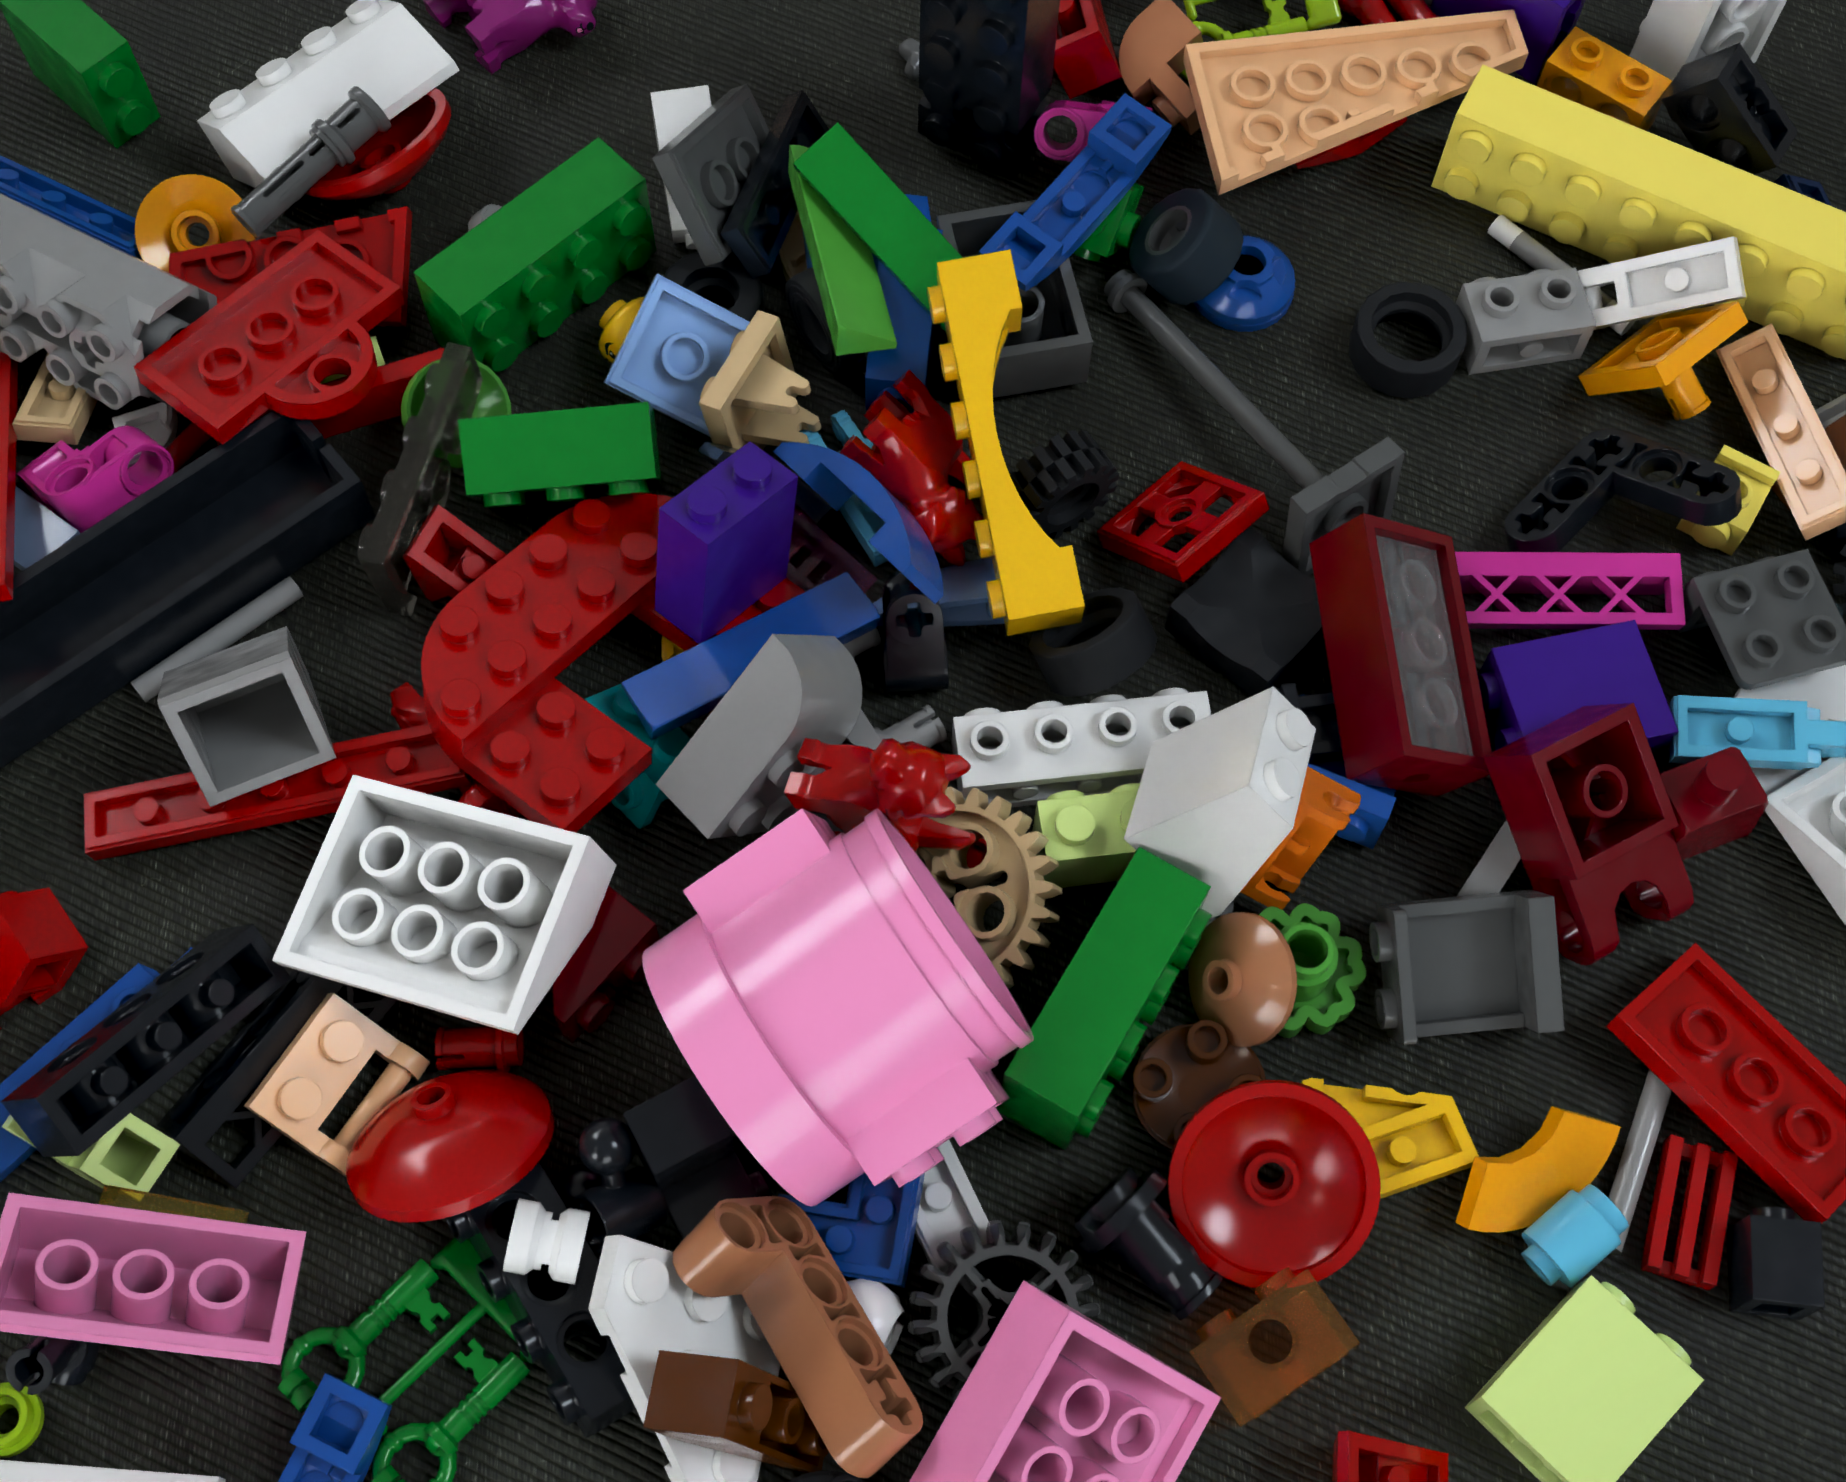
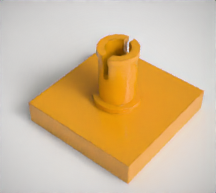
(1664, 355)

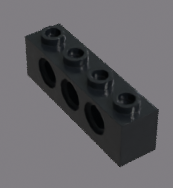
(145, 1042)
(580, 1390)

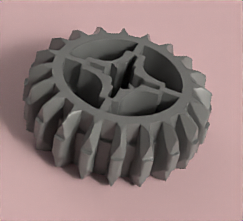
(961, 1269)

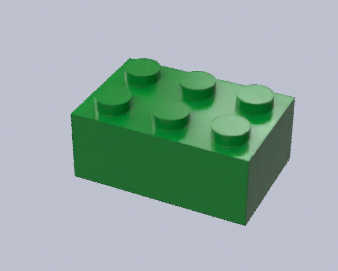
(560, 453)

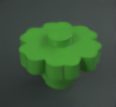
(1326, 968)

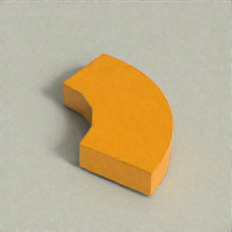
(1523, 1184)

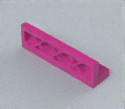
(1572, 573)

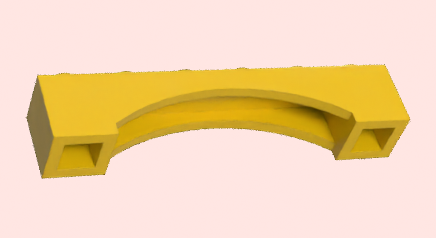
(1034, 577)

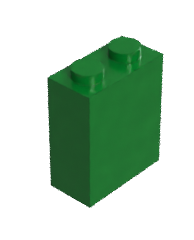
(84, 64)

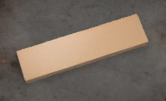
(1787, 430)

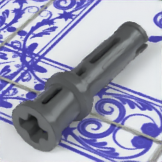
(330, 145)

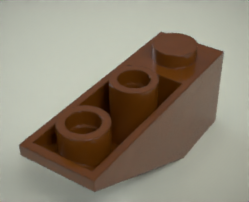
(732, 1411)

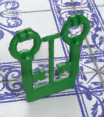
(412, 1294)

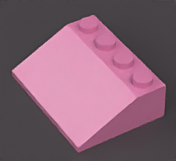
(1066, 1405)

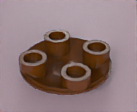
(1184, 1072)

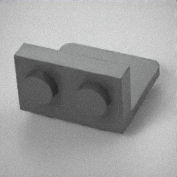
(1769, 619)

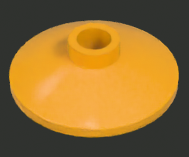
(175, 207)

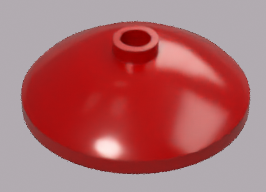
(392, 157)
(449, 1145)
(1302, 1221)

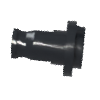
(1138, 1232)

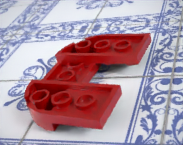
(518, 627)

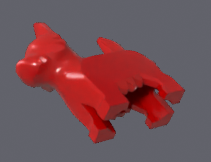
(913, 463)
(896, 777)

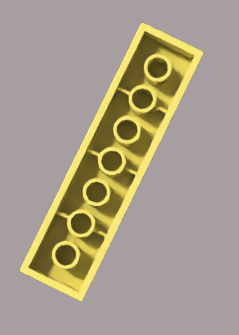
(1641, 195)

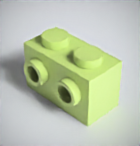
(1086, 835)

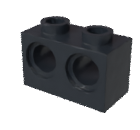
(1730, 111)

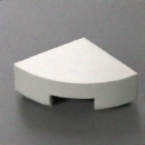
(156, 421)

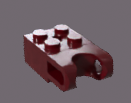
(1592, 824)

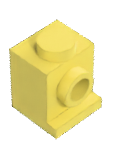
(1755, 484)

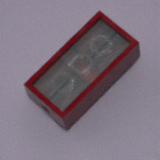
(1400, 656)

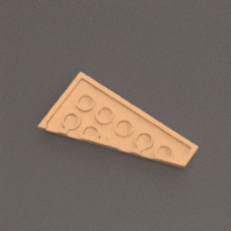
(1309, 91)

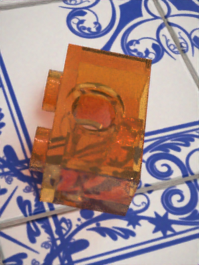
(1251, 1385)

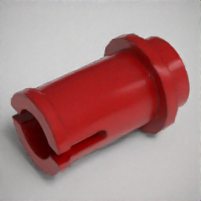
(478, 1048)

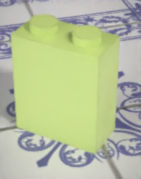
(1586, 1389)

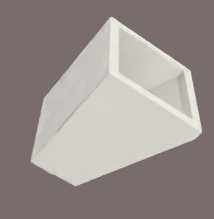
(1224, 793)

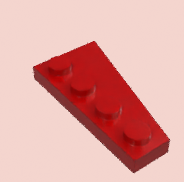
(377, 240)

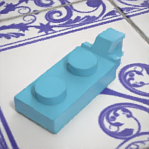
(1765, 730)

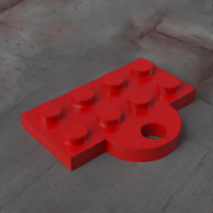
(278, 343)

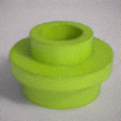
(29, 1423)

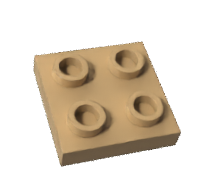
(757, 391)

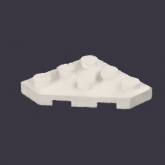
(651, 1309)

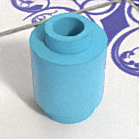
(1573, 1236)

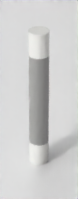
(1538, 256)

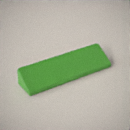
(843, 273)

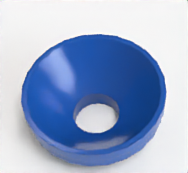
(1255, 300)

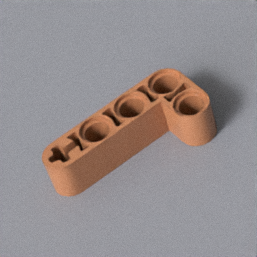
(810, 1321)

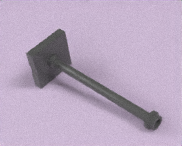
(1326, 502)

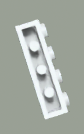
(1068, 747)

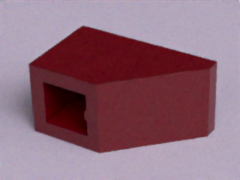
(602, 966)

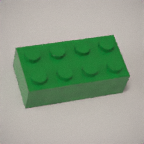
(539, 257)
(1097, 1007)

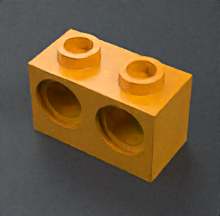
(1604, 79)

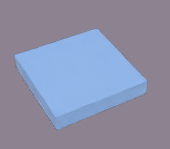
(674, 350)

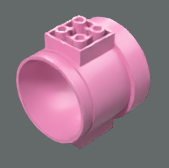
(836, 1006)

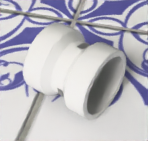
(541, 1240)

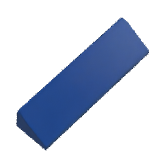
(68, 206)
(703, 674)

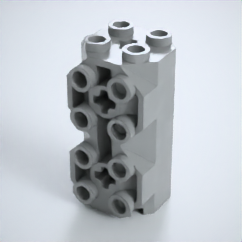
(86, 304)

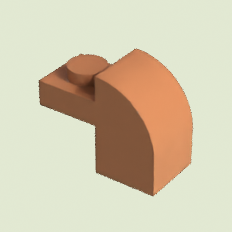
(1153, 59)

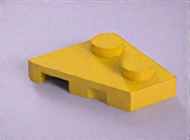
(1411, 1135)

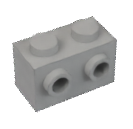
(1525, 320)

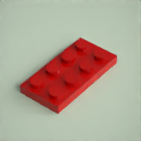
(1744, 1079)

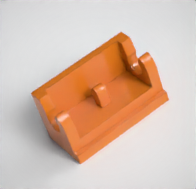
(1320, 814)

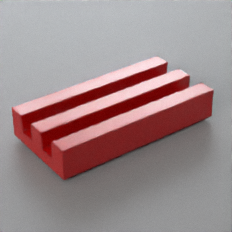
(1716, 1217)

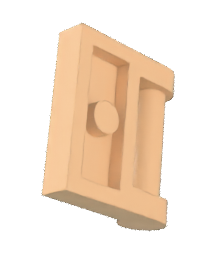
(321, 1068)

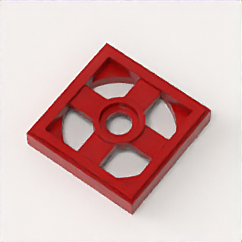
(1178, 491)

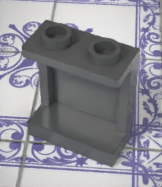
(1467, 965)

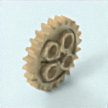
(1009, 852)

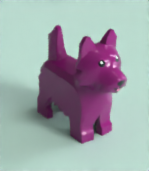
(511, 26)

